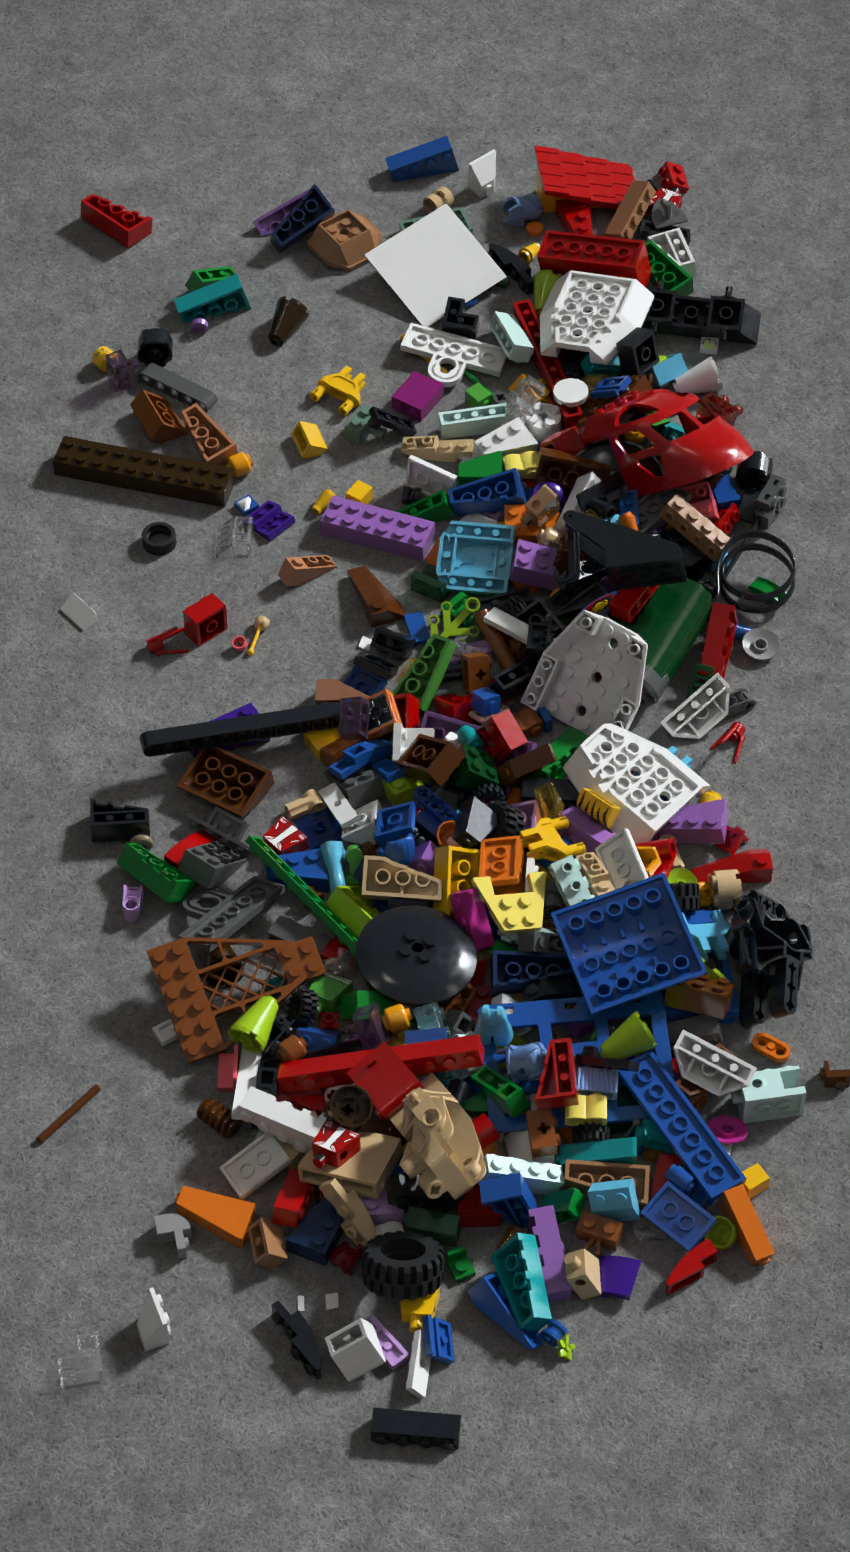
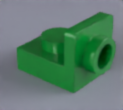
(459, 1264)

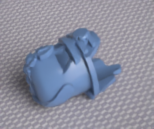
(522, 209)
(527, 1058)

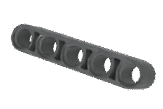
(177, 387)

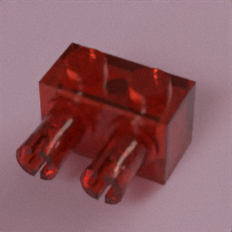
(720, 406)

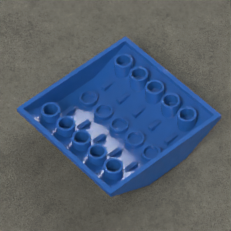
(628, 944)

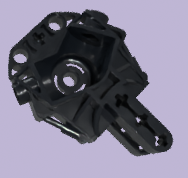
(769, 955)

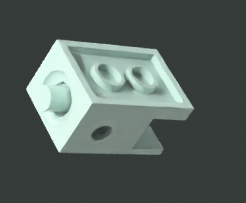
(771, 1095)

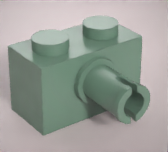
(358, 429)

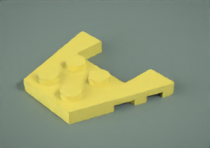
(515, 911)

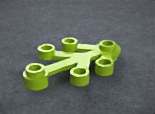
(452, 629)

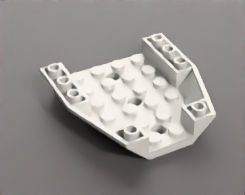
(613, 314)
(568, 669)
(637, 796)

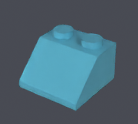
(667, 370)
(614, 1200)

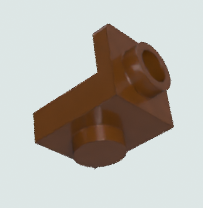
(834, 1078)

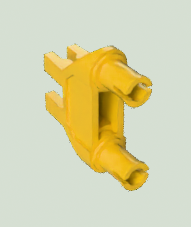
(342, 388)
(546, 842)

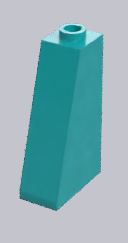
(611, 1151)

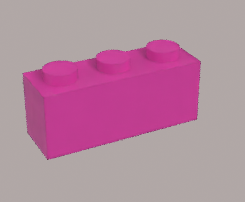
(473, 916)

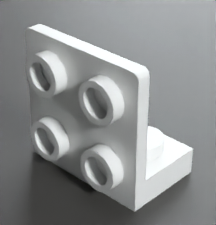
(404, 737)

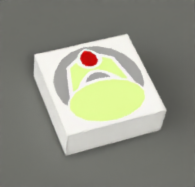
(709, 345)

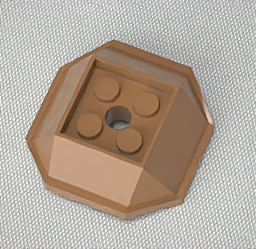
(344, 240)

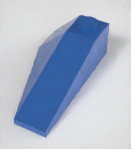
(492, 1301)

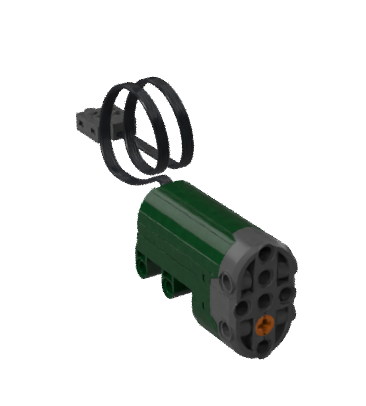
(680, 610)

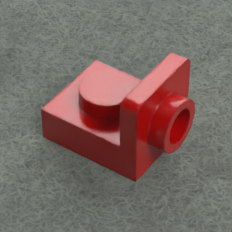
(733, 839)

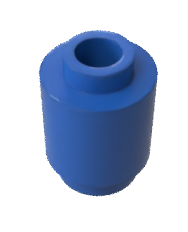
(681, 1178)

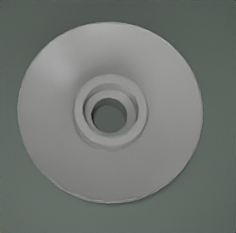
(760, 638)

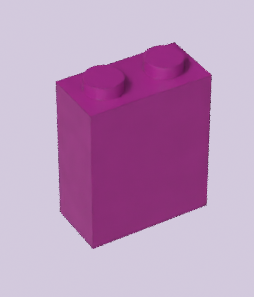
(417, 396)

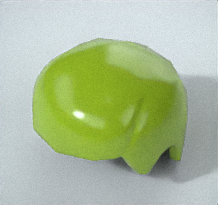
(722, 1233)

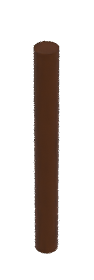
(68, 1114)

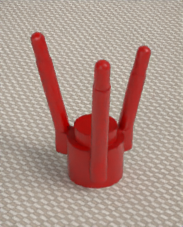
(155, 643)
(734, 733)

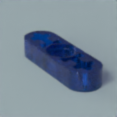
(422, 802)

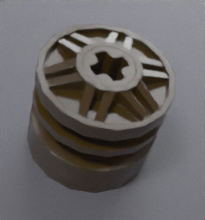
(355, 1101)

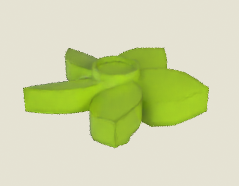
(565, 1348)

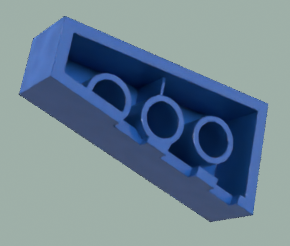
(488, 493)

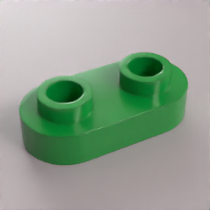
(456, 602)

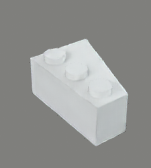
(675, 246)
(509, 438)

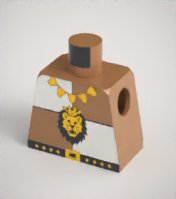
(541, 507)

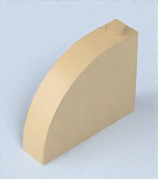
(363, 1172)

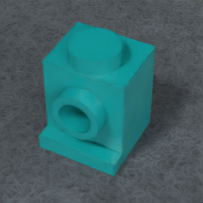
(671, 430)

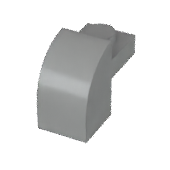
(174, 1228)

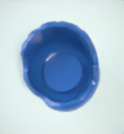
(399, 851)

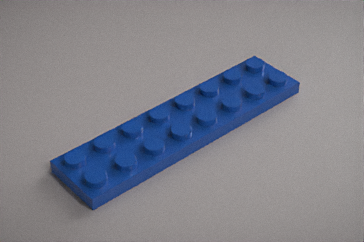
(682, 1126)

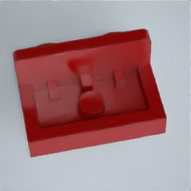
(672, 176)
(727, 518)

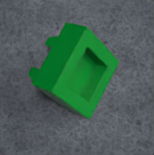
(467, 623)

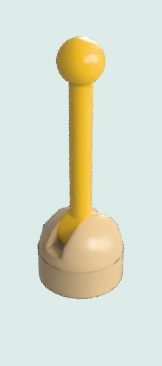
(261, 624)

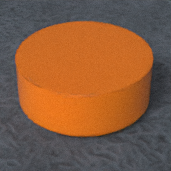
(534, 229)

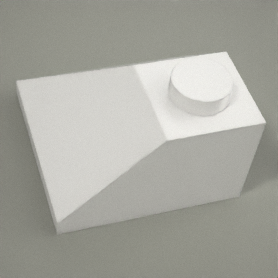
(483, 174)
(364, 828)

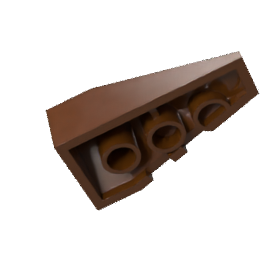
(565, 468)

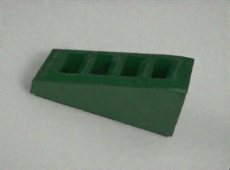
(702, 667)

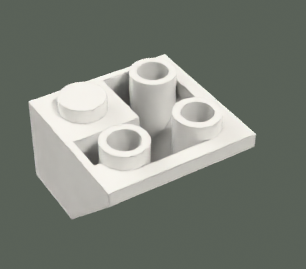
(153, 1322)

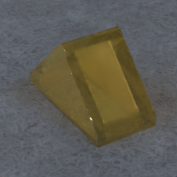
(549, 801)

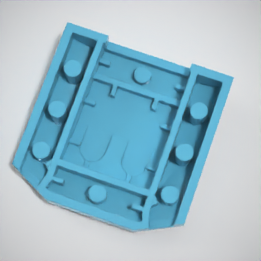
(476, 557)

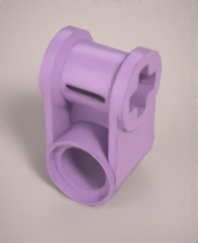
(132, 902)

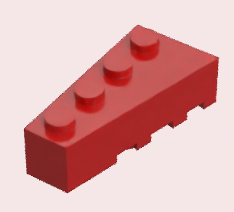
(116, 221)
(719, 638)

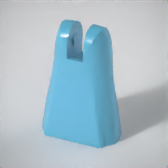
(335, 863)
(493, 1024)

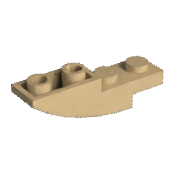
(439, 450)
(595, 873)
(348, 1204)

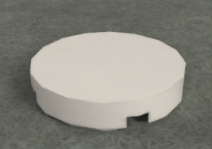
(570, 392)

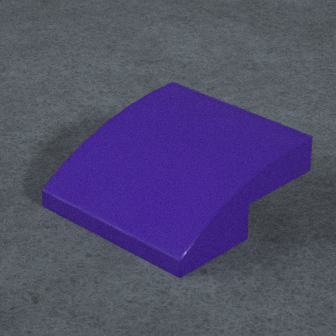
(270, 520)
(618, 1276)

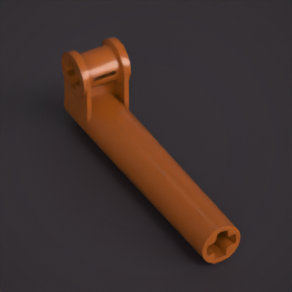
(496, 642)

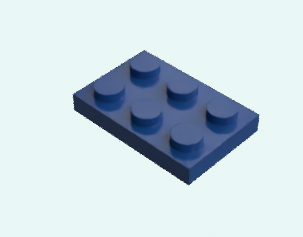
(678, 1216)

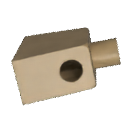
(582, 1268)

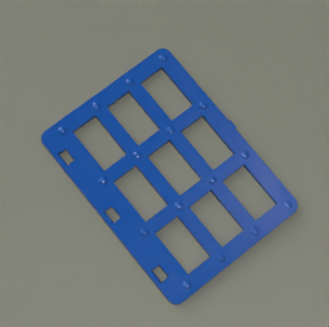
(553, 1012)

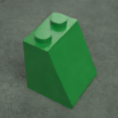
(479, 468)

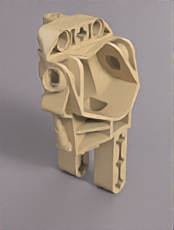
(439, 1141)

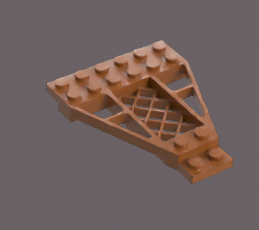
(186, 996)

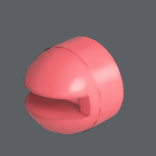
(241, 641)

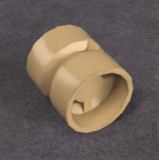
(437, 199)

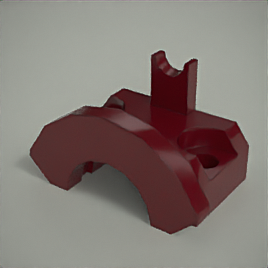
(345, 1256)

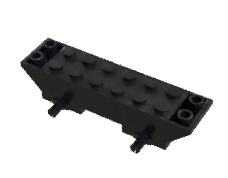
(700, 317)

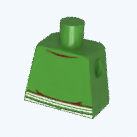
(328, 990)

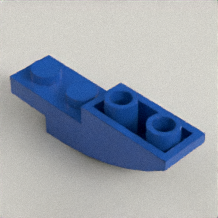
(360, 754)

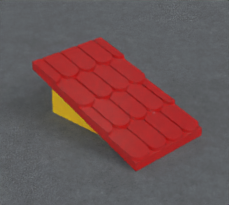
(579, 179)

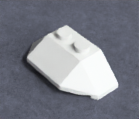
(700, 710)
(711, 1066)

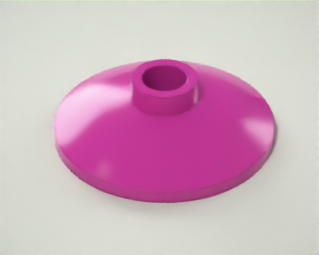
(728, 1129)

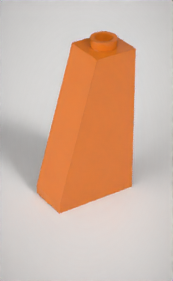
(217, 1213)
(750, 1233)

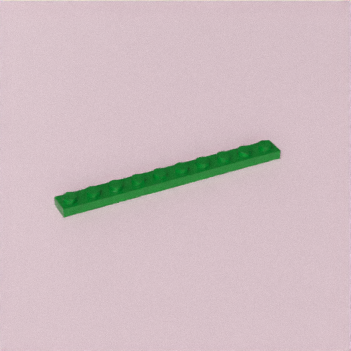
(306, 894)

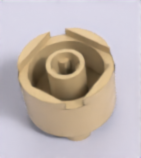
(724, 887)

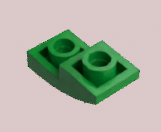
(762, 585)

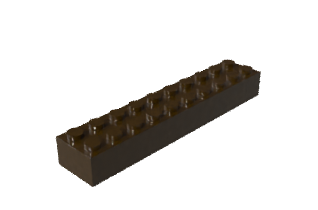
(144, 471)

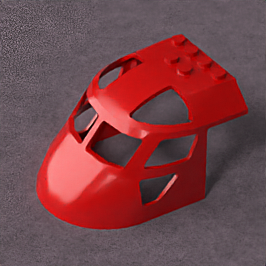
(704, 450)

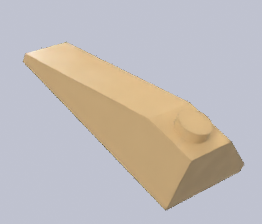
(394, 880)

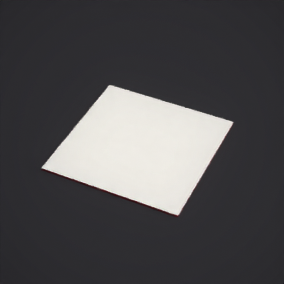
(433, 262)

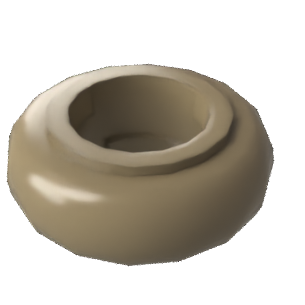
(143, 840)

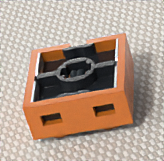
(382, 714)

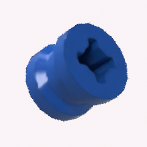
(553, 1332)

